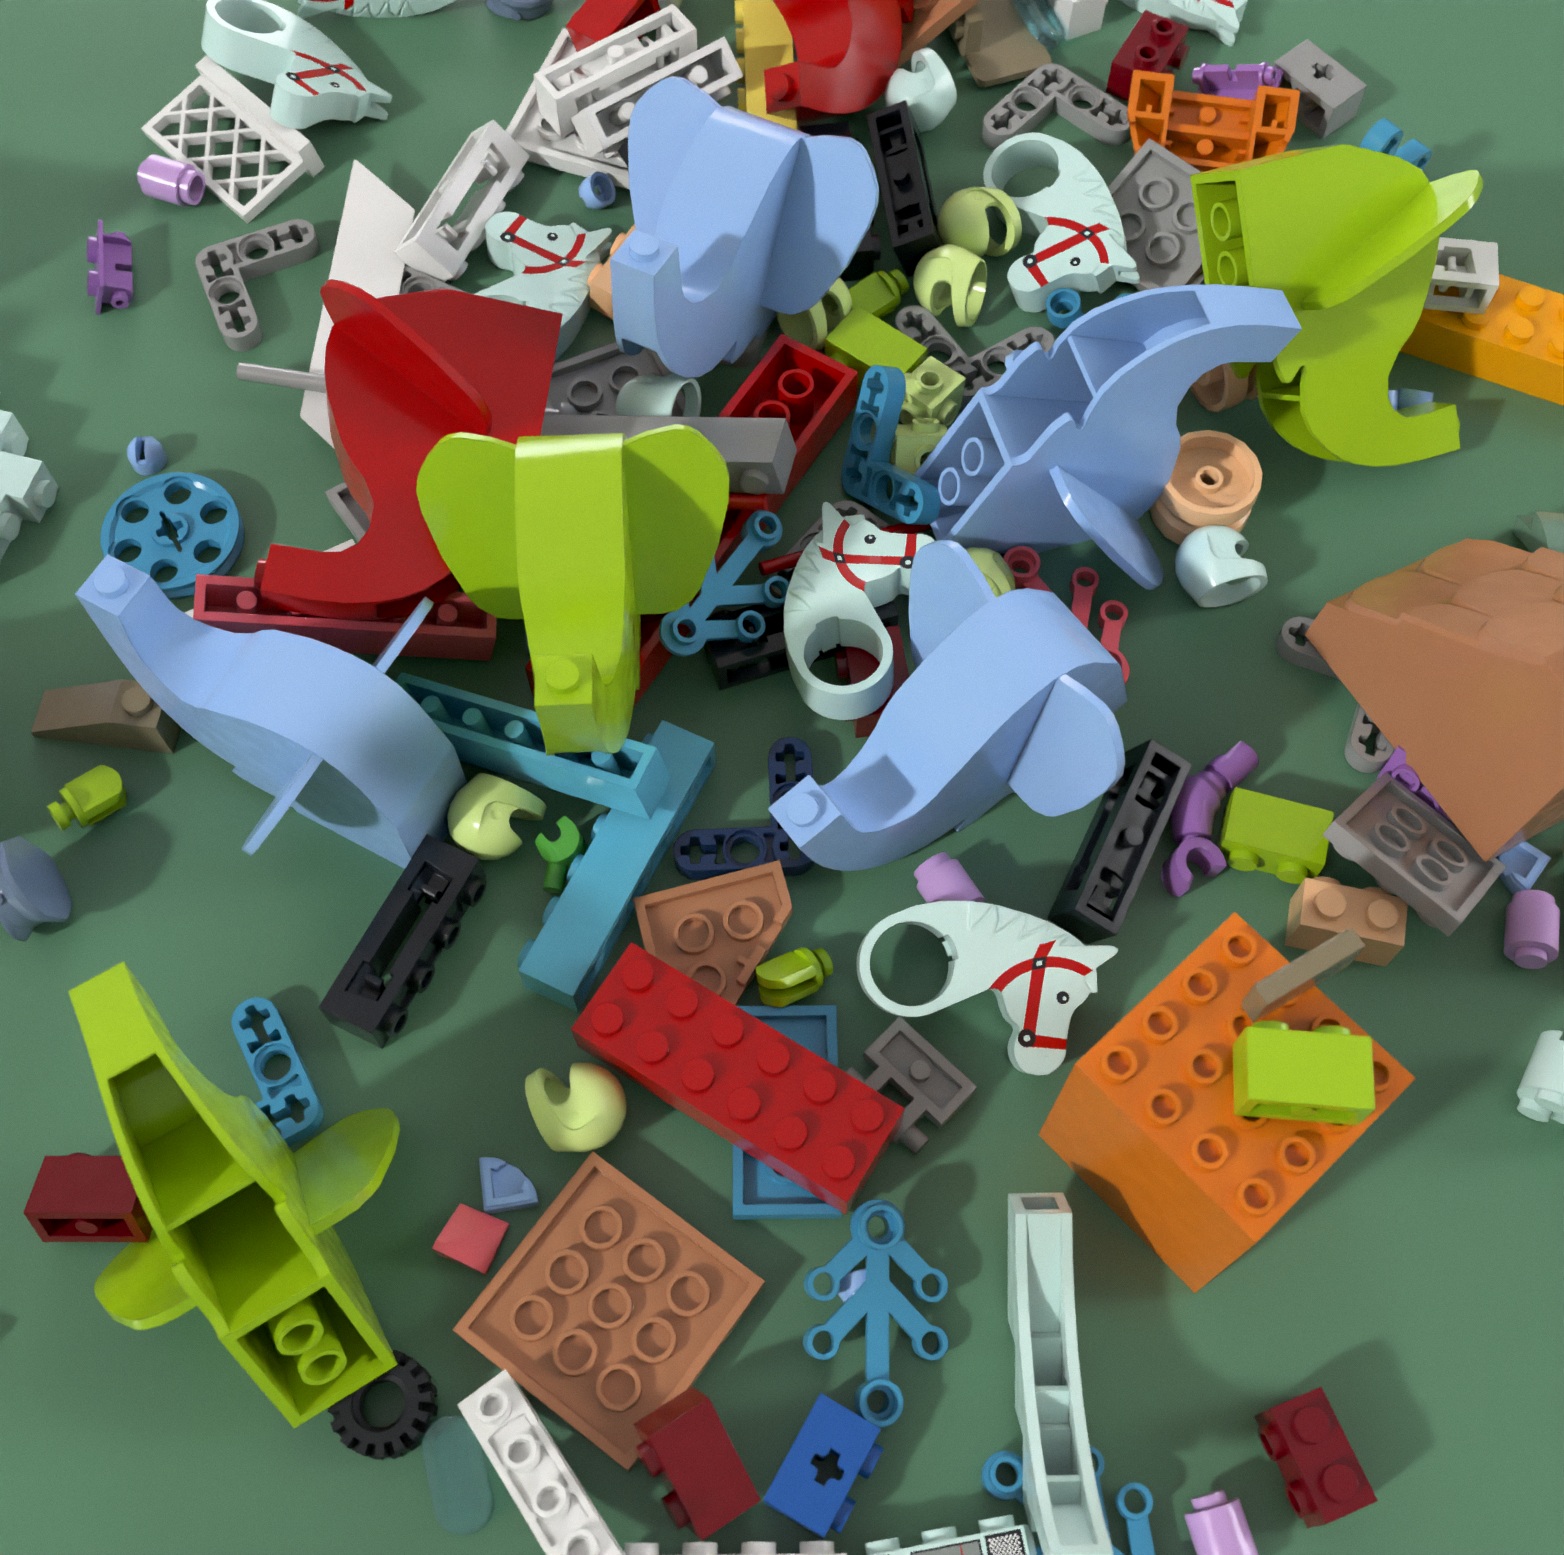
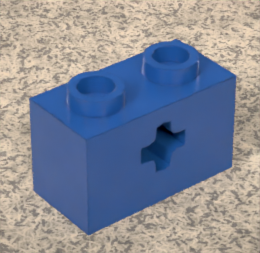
(794, 1489)

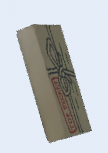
(1302, 974)

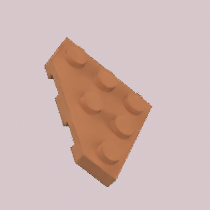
(717, 926)

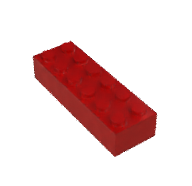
(738, 1077)

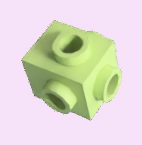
(932, 393)
(915, 443)

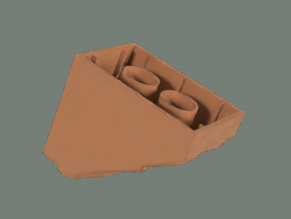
(1467, 678)

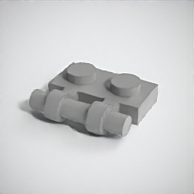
(920, 1075)

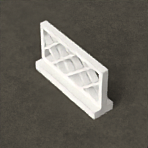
(249, 111)

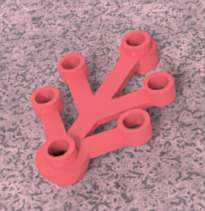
(1029, 560)

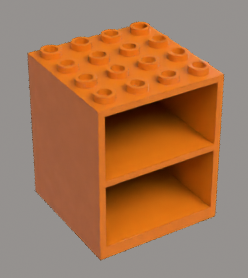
(1156, 1121)

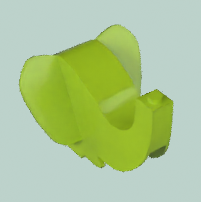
(1355, 256)
(579, 547)
(235, 1211)

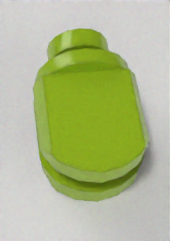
(879, 292)
(89, 798)
(793, 976)

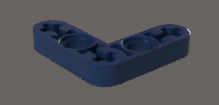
(769, 840)

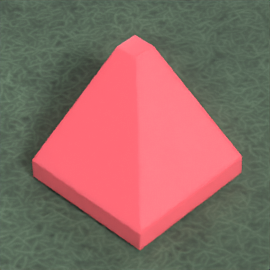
(471, 1238)

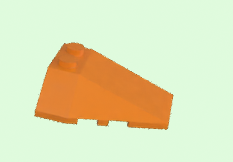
(1210, 128)

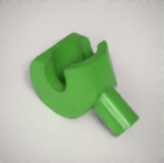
(560, 854)

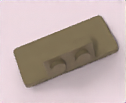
(997, 43)

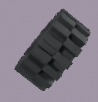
(406, 1430)

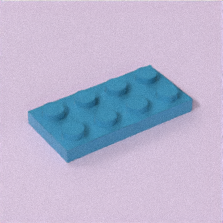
(757, 1188)

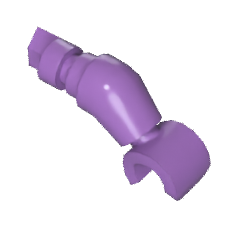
(1194, 817)

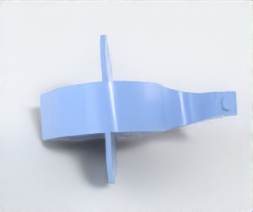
(729, 225)
(1088, 431)
(997, 706)
(289, 715)

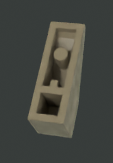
(108, 715)

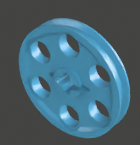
(186, 519)

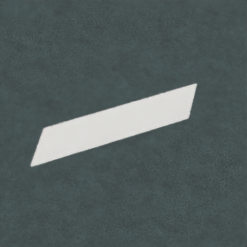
(363, 256)

